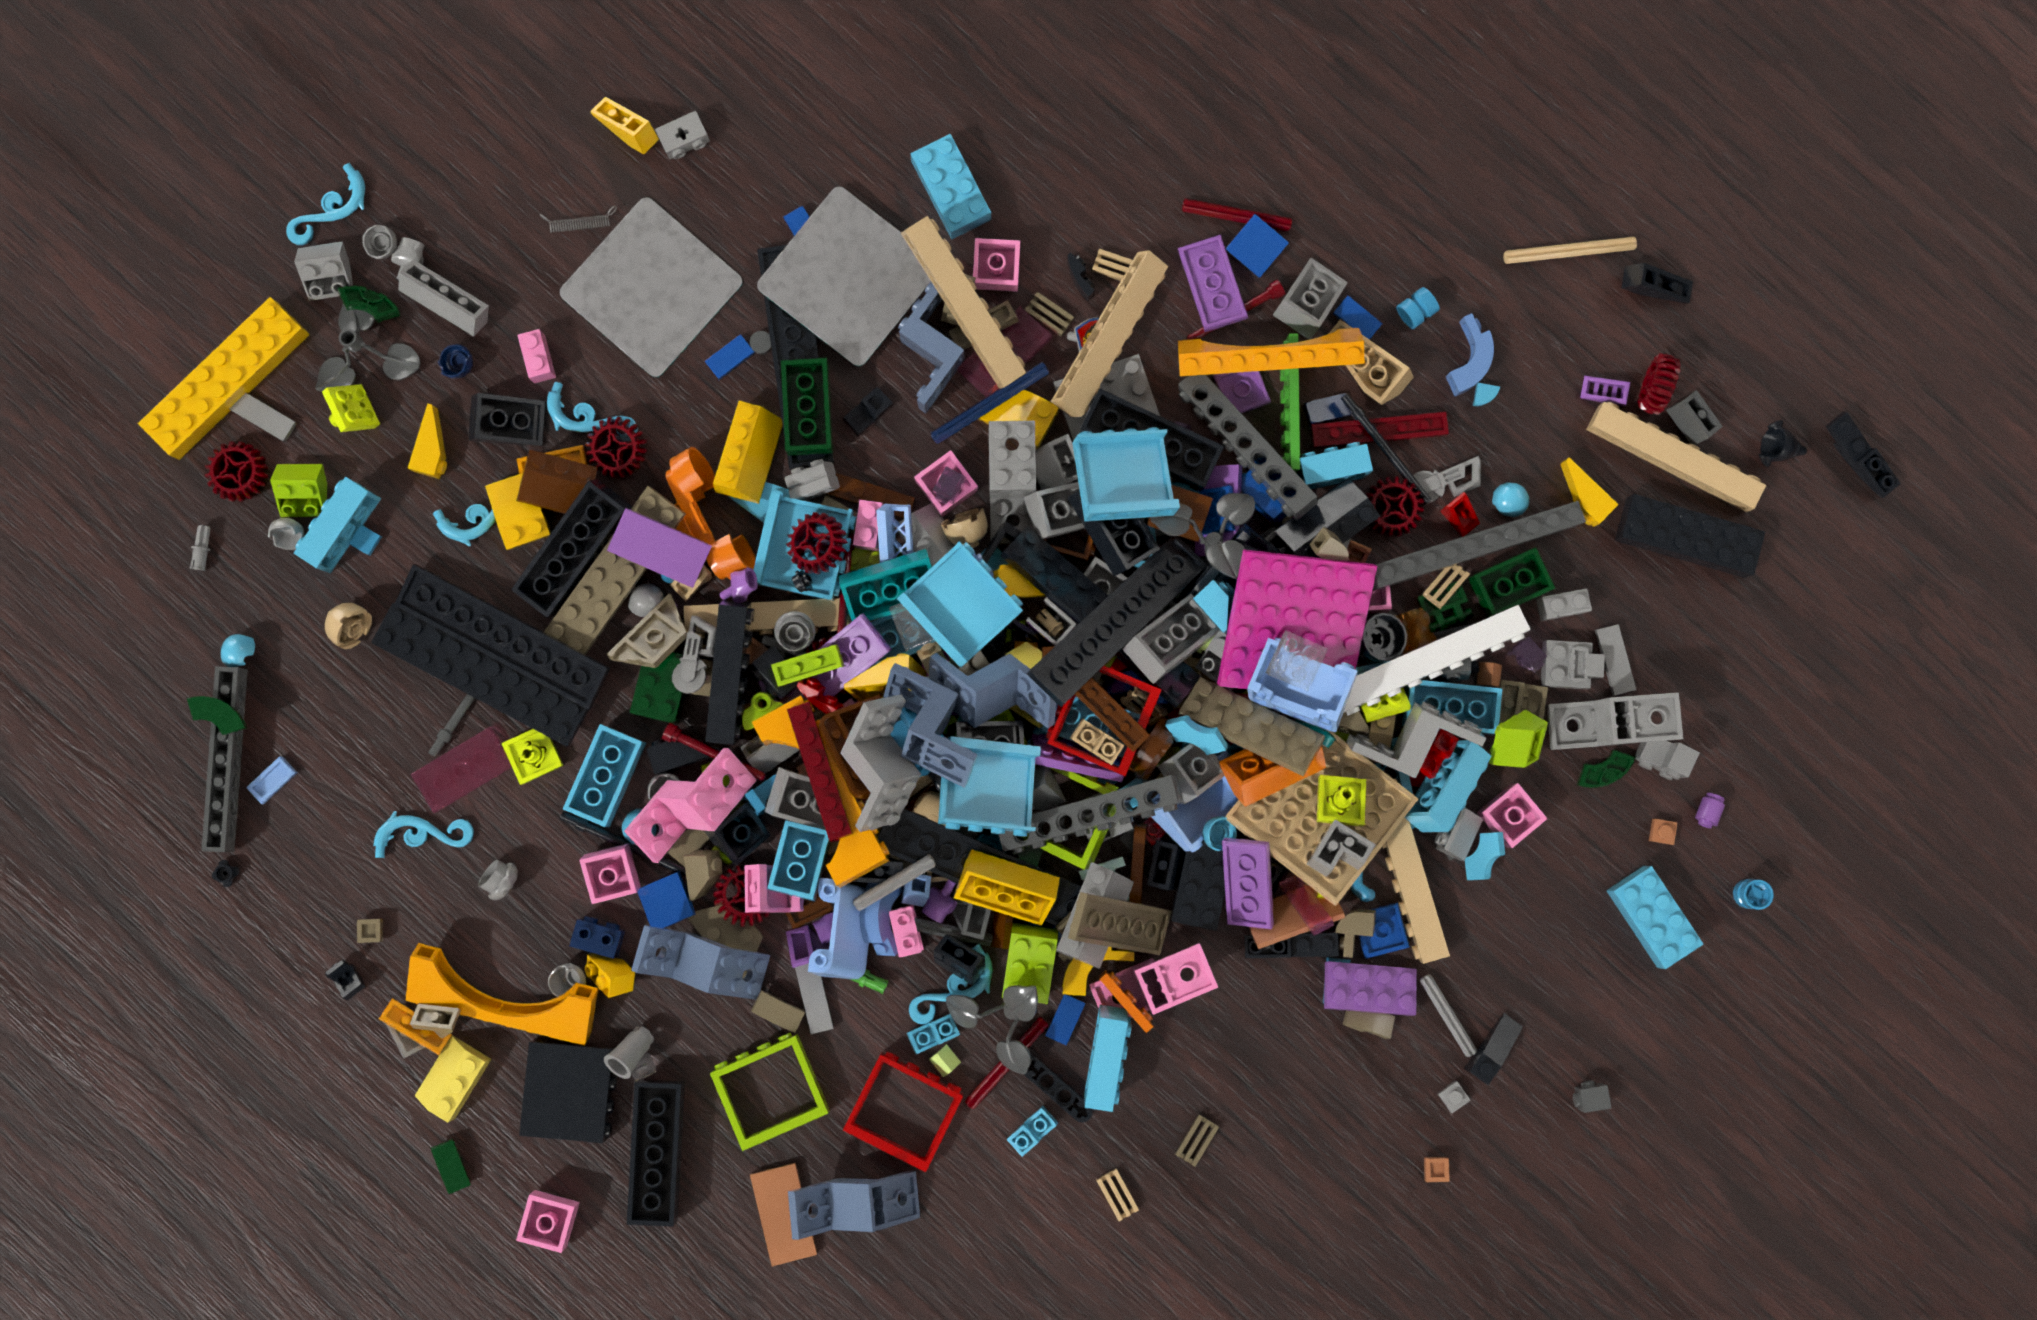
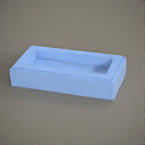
(271, 780)

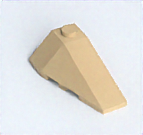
(1382, 374)

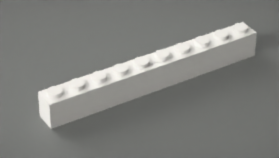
(1435, 657)

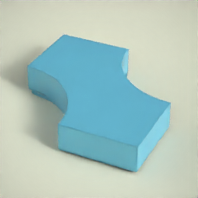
(1205, 738)
(1480, 862)

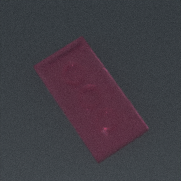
(1027, 340)
(462, 770)

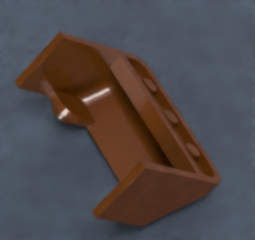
(835, 730)

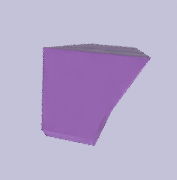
(802, 944)

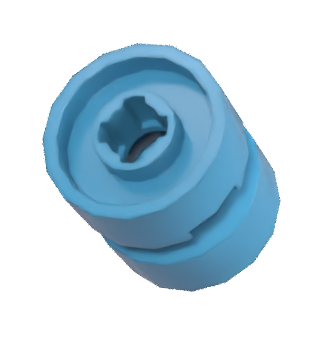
(1414, 310)
(1753, 894)

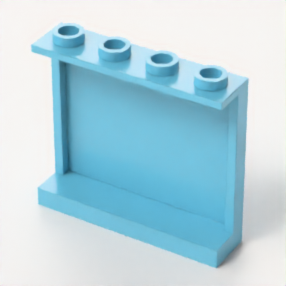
(1123, 474)
(773, 563)
(961, 603)
(997, 791)

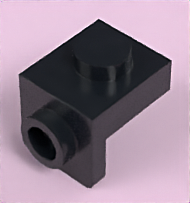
(346, 979)

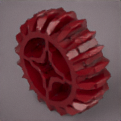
(1659, 383)
(613, 436)
(253, 465)
(1401, 514)
(827, 549)
(728, 906)

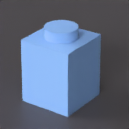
(916, 891)

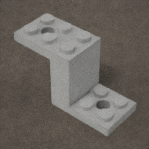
(1011, 473)
(1615, 721)
(1415, 739)
(879, 762)

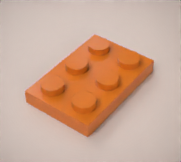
(1127, 1000)

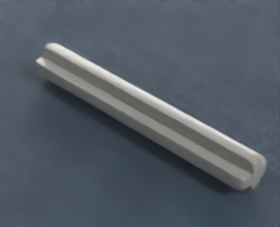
(894, 882)
(1448, 1015)

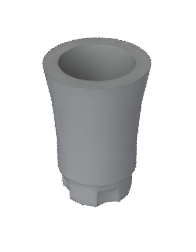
(629, 1052)

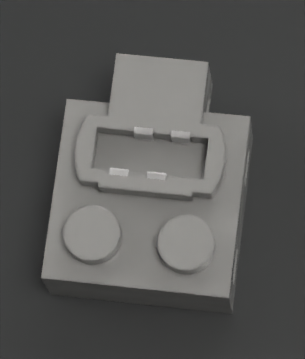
(1570, 665)

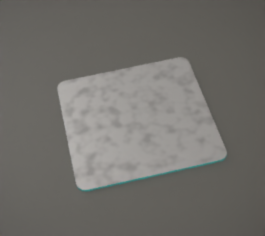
(846, 276)
(651, 287)

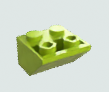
(299, 489)
(1518, 740)

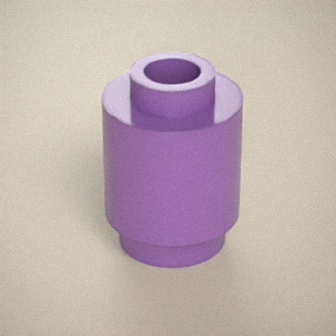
(1710, 810)

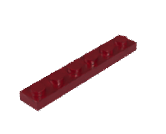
(1389, 427)
(819, 771)

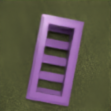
(1606, 382)

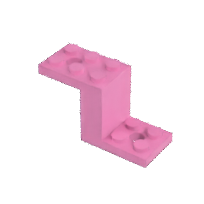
(690, 805)
(1159, 982)

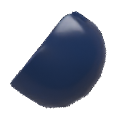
(455, 361)

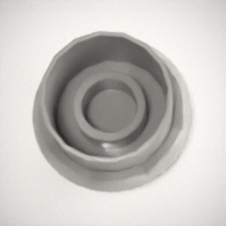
(794, 631)
(498, 879)

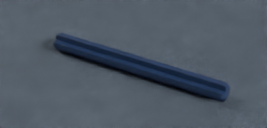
(989, 403)

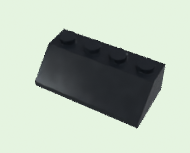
(1341, 510)

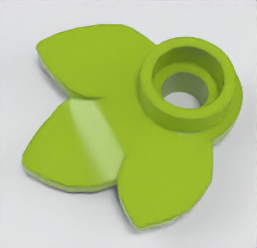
(755, 712)

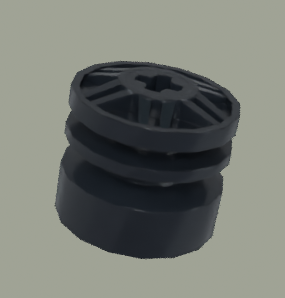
(1382, 639)

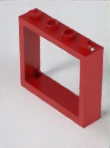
(1062, 713)
(887, 1145)

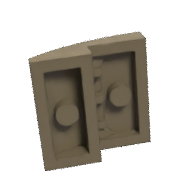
(1521, 697)

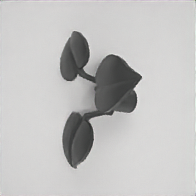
(334, 372)
(1222, 556)
(1018, 1004)

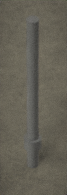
(445, 734)

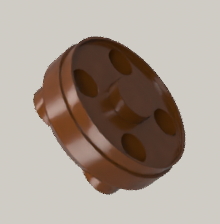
(1151, 751)

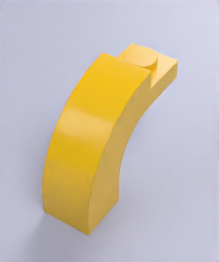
(1076, 971)

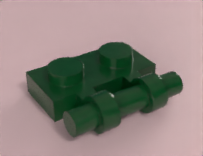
(1454, 602)

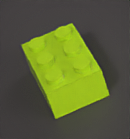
(1031, 958)

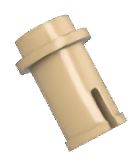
(1050, 623)

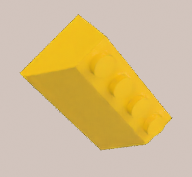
(748, 453)
(1007, 887)

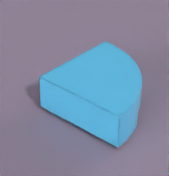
(1484, 394)

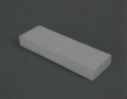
(264, 417)
(1616, 660)
(814, 1000)

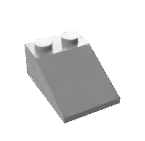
(1310, 298)
(1052, 512)
(794, 799)

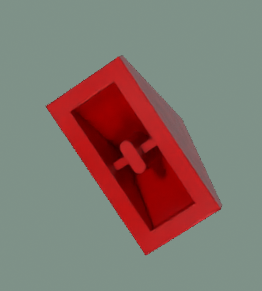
(1461, 514)

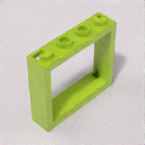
(1075, 858)
(786, 1125)

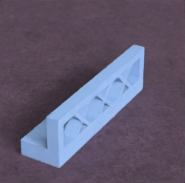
(886, 531)

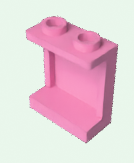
(762, 900)
(905, 931)

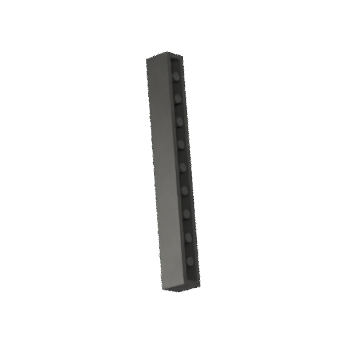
(1478, 545)

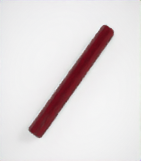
(1234, 214)
(1000, 1070)

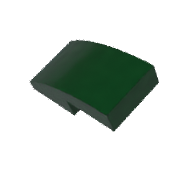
(450, 1166)

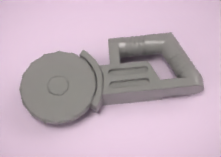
(1435, 482)
(691, 673)

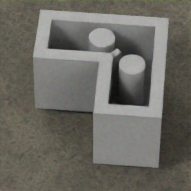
(1669, 758)
(1342, 844)

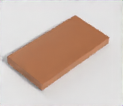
(1288, 922)
(772, 1200)

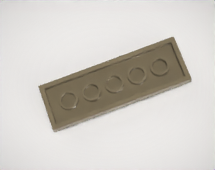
(1253, 726)
(1119, 924)

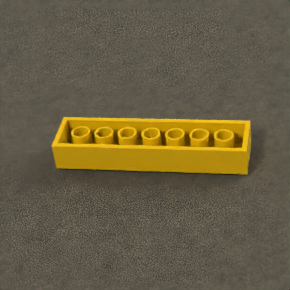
(223, 378)

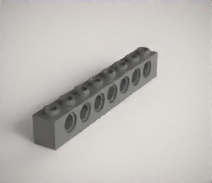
(1293, 506)
(224, 766)
(1169, 799)

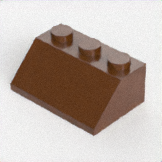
(552, 481)

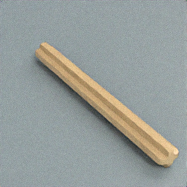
(1570, 250)

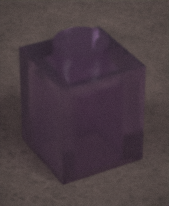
(949, 486)

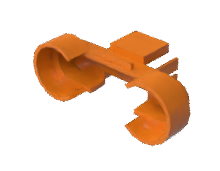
(688, 480)

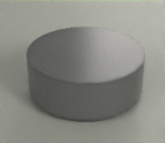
(760, 342)

